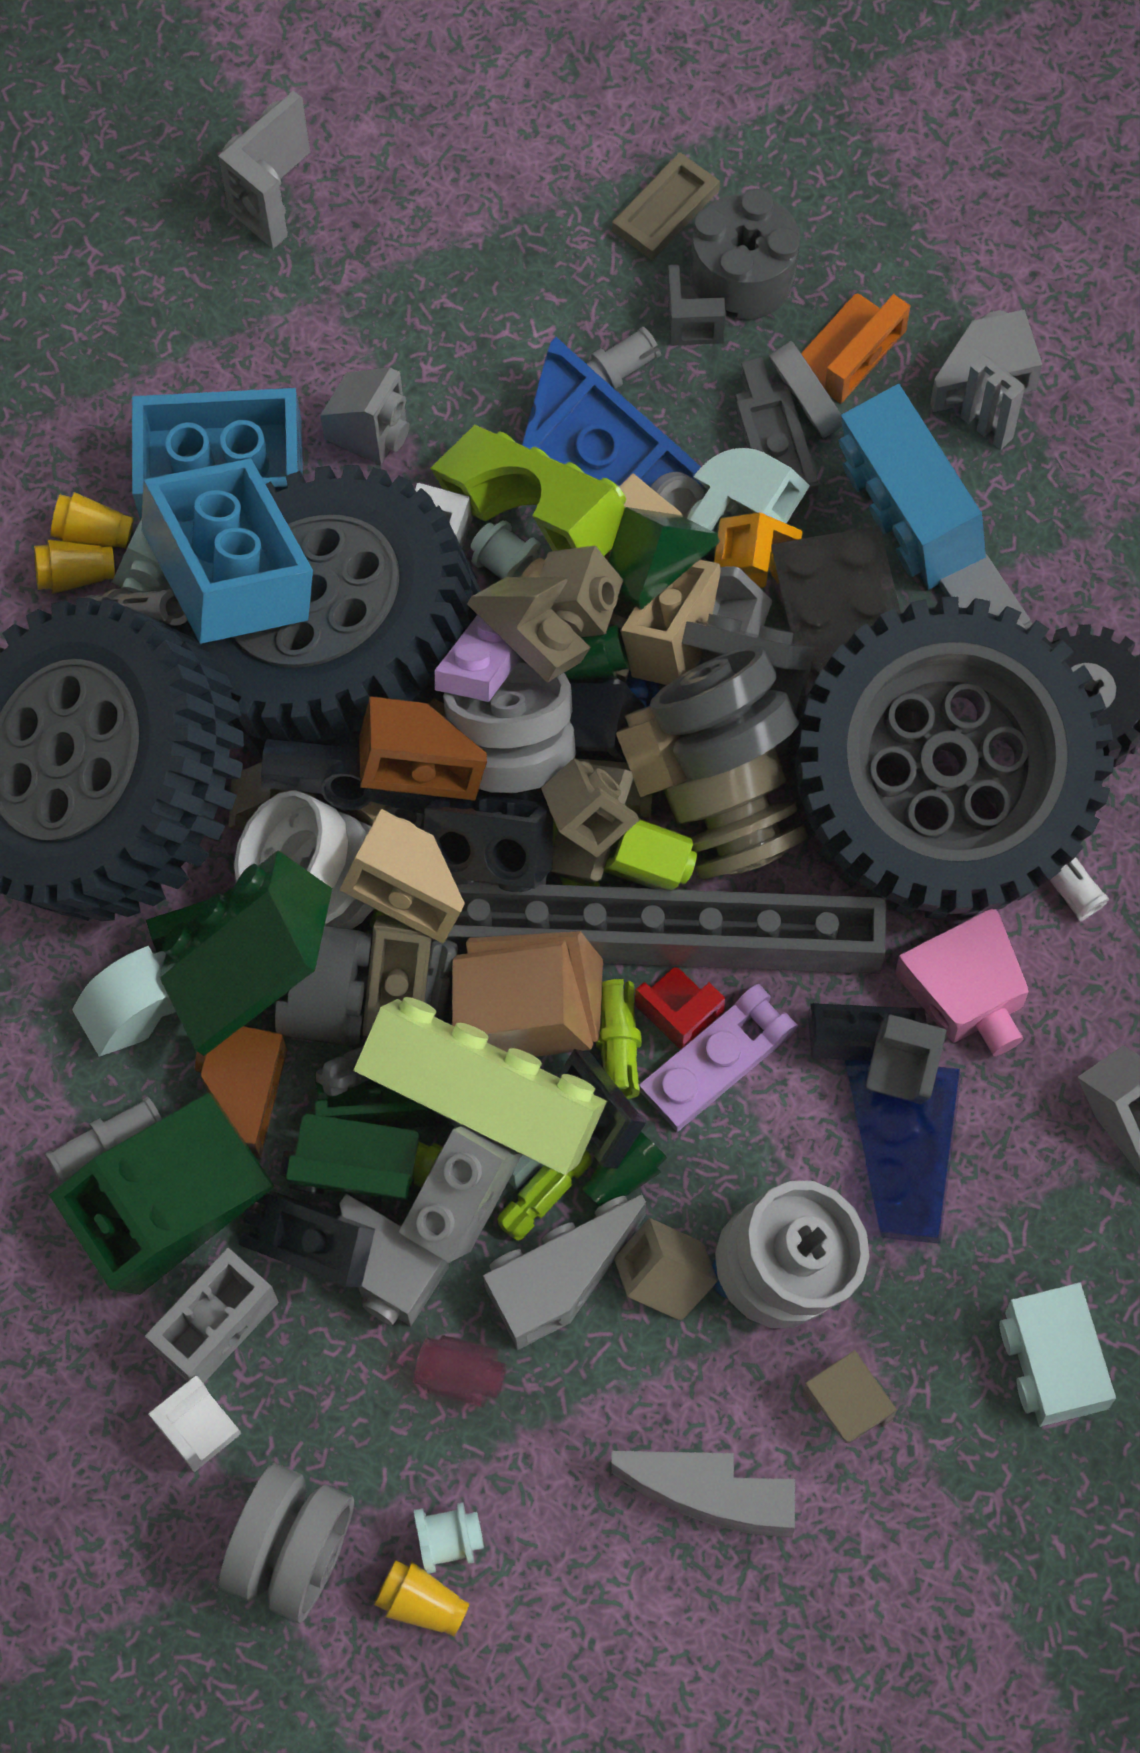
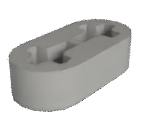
(806, 389)

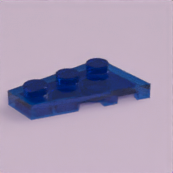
(907, 1153)

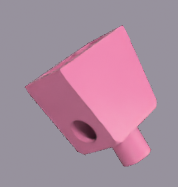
(969, 981)

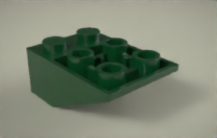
(161, 1194)

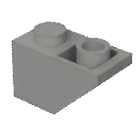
(367, 414)

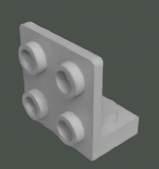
(256, 163)

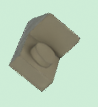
(524, 619)

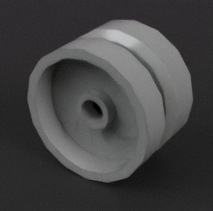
(520, 729)
(792, 1254)
(286, 1542)

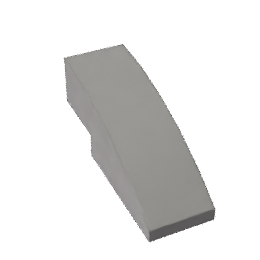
(707, 1491)

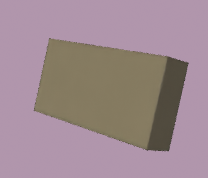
(666, 206)

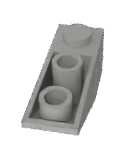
(551, 1283)

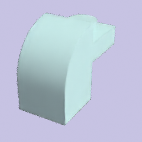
(746, 483)
(124, 1002)

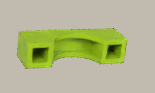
(503, 475)

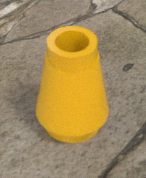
(89, 522)
(72, 565)
(420, 1599)

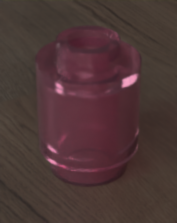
(460, 1370)

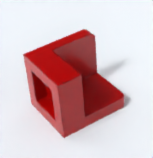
(679, 1006)

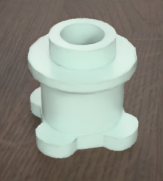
(503, 551)
(448, 1536)

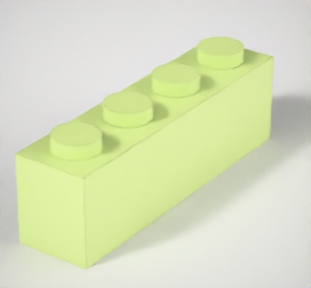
(480, 1084)

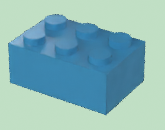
(213, 429)
(911, 487)
(226, 550)

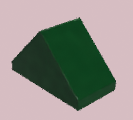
(655, 551)

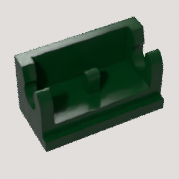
(374, 1105)

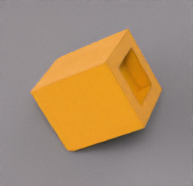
(748, 543)

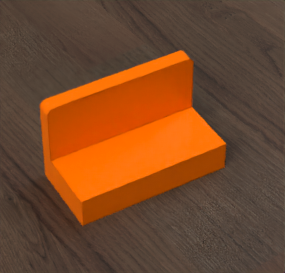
(855, 343)

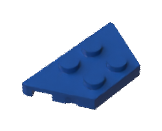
(594, 427)

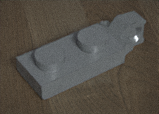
(772, 422)

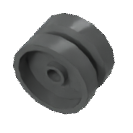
(724, 712)

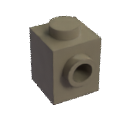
(590, 589)

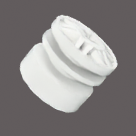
(312, 837)

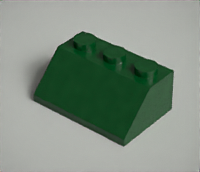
(245, 949)

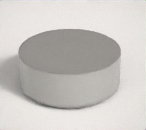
(679, 491)

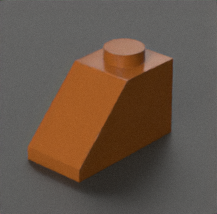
(417, 751)
(245, 1080)

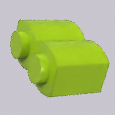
(652, 857)

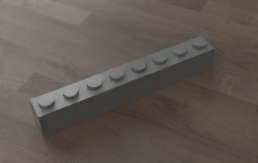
(688, 925)

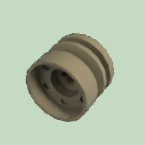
(738, 816)

